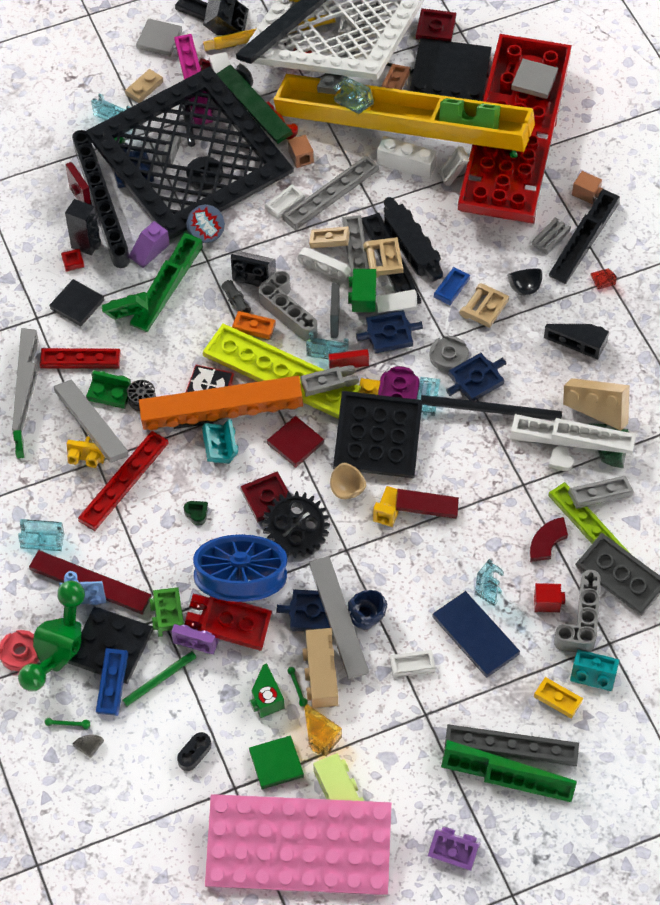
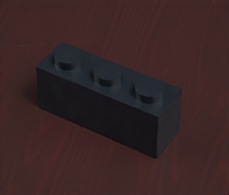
(83, 227)

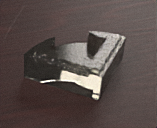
(88, 744)

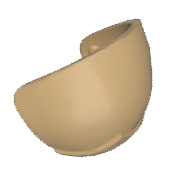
(347, 481)

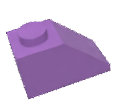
(149, 244)

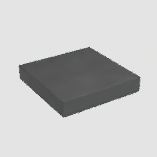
(334, 310)

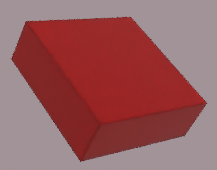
(72, 260)

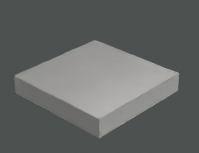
(158, 37)
(534, 78)

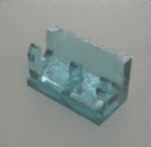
(353, 95)
(105, 109)
(321, 348)
(41, 535)
(486, 584)

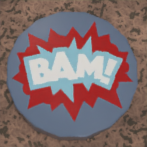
(205, 223)

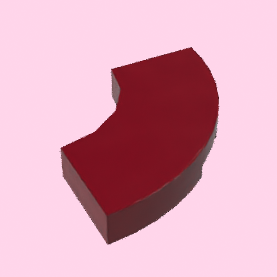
(546, 538)

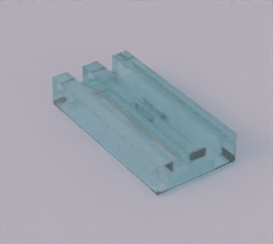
(426, 409)

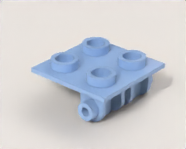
(93, 590)

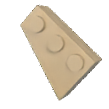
(599, 400)
(321, 668)

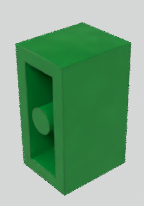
(363, 290)

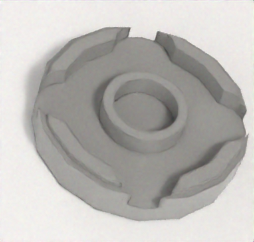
(448, 353)

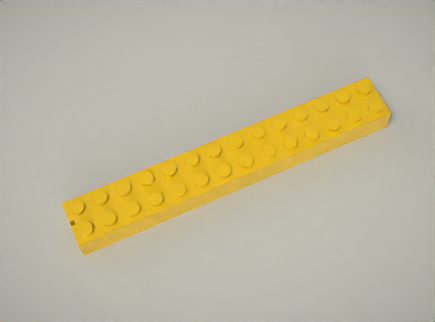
(404, 114)

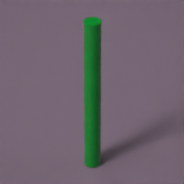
(159, 678)

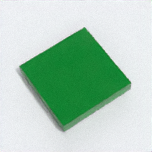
(276, 762)

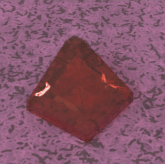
(604, 278)

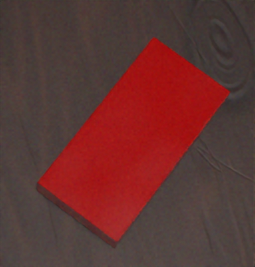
(357, 358)

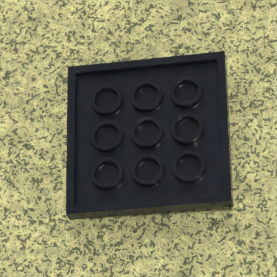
(451, 69)
(378, 434)

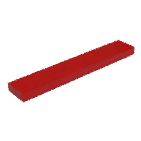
(123, 480)

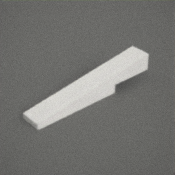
(571, 434)

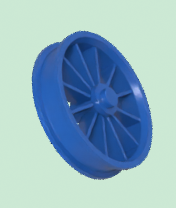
(232, 560)

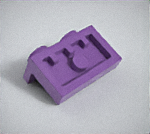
(194, 639)
(454, 848)

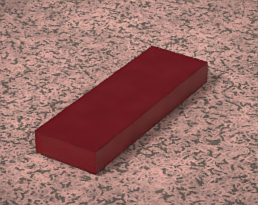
(427, 503)

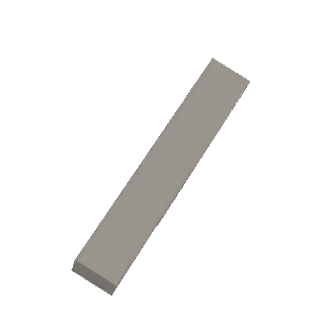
(26, 376)

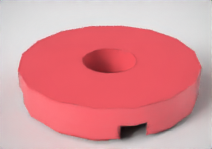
(12, 641)

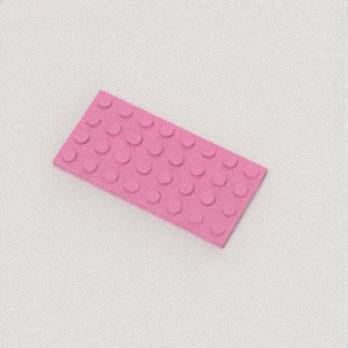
(298, 844)

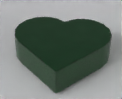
(196, 511)

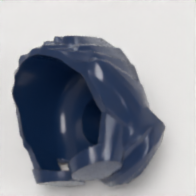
(367, 608)

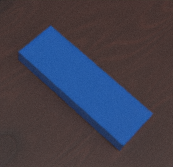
(111, 682)

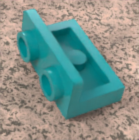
(220, 442)

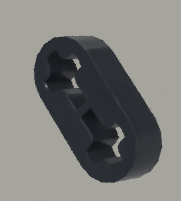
(190, 748)

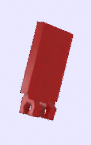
(230, 620)

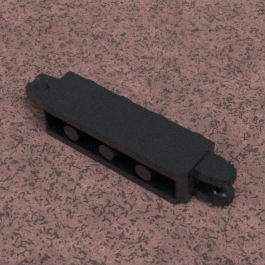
(411, 240)

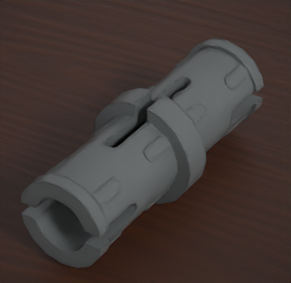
(235, 297)

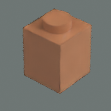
(300, 151)
(587, 187)

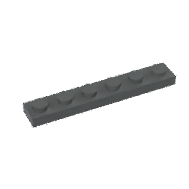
(515, 745)

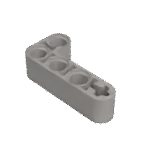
(275, 299)
(585, 611)

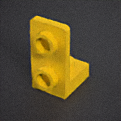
(385, 511)

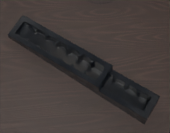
(584, 236)

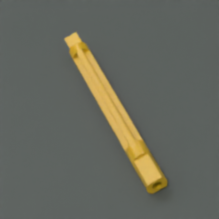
(243, 37)

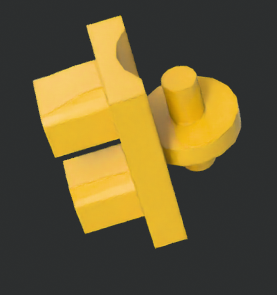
(85, 451)

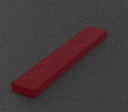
(115, 591)

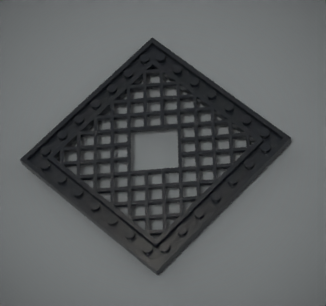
(172, 220)

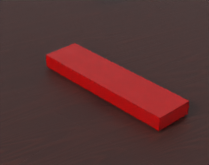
(80, 358)

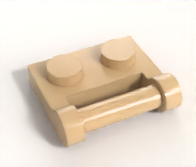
(389, 255)
(489, 308)

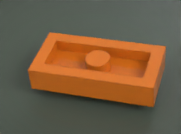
(254, 325)

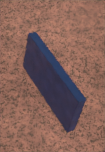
(476, 634)

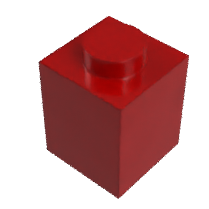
(548, 597)

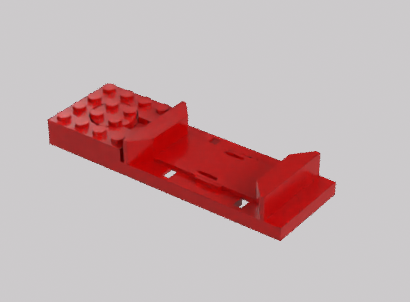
(505, 178)

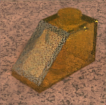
(321, 731)

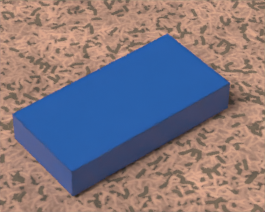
(451, 286)

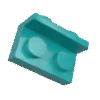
(594, 670)

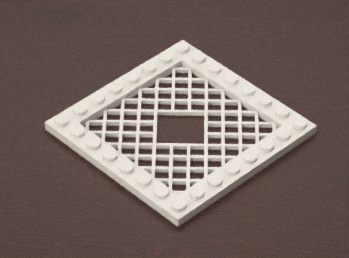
(333, 64)

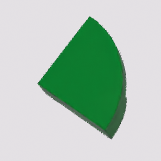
(19, 444)

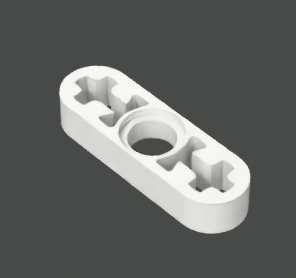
(324, 264)

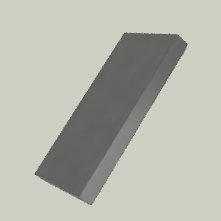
(621, 573)

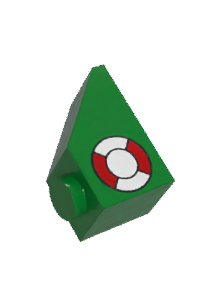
(266, 694)

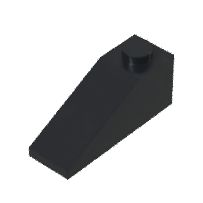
(579, 337)

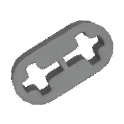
(176, 143)

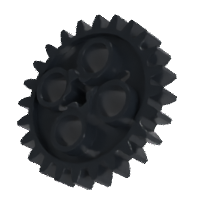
(282, 511)

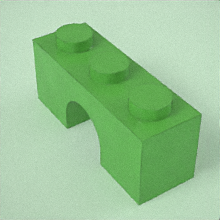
(453, 111)

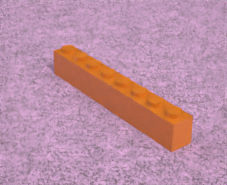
(221, 403)

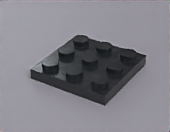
(110, 631)

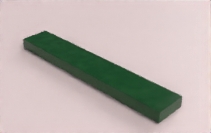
(255, 104)

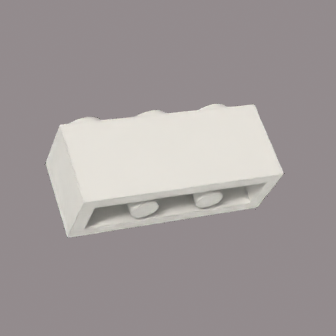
(406, 157)

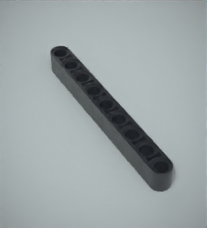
(101, 199)

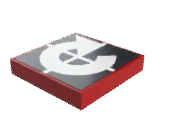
(208, 378)

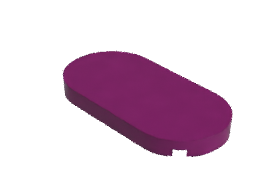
(399, 383)

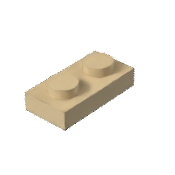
(144, 86)
(329, 237)

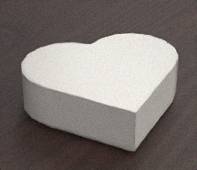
(560, 459)

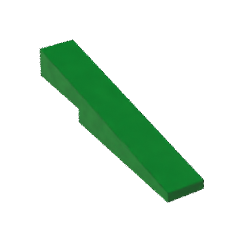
(168, 280)
(506, 772)

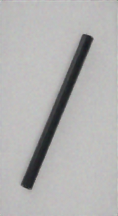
(490, 407)

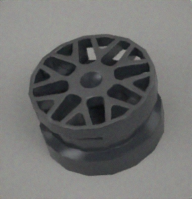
(139, 391)

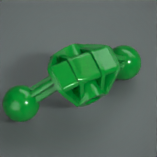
(55, 639)

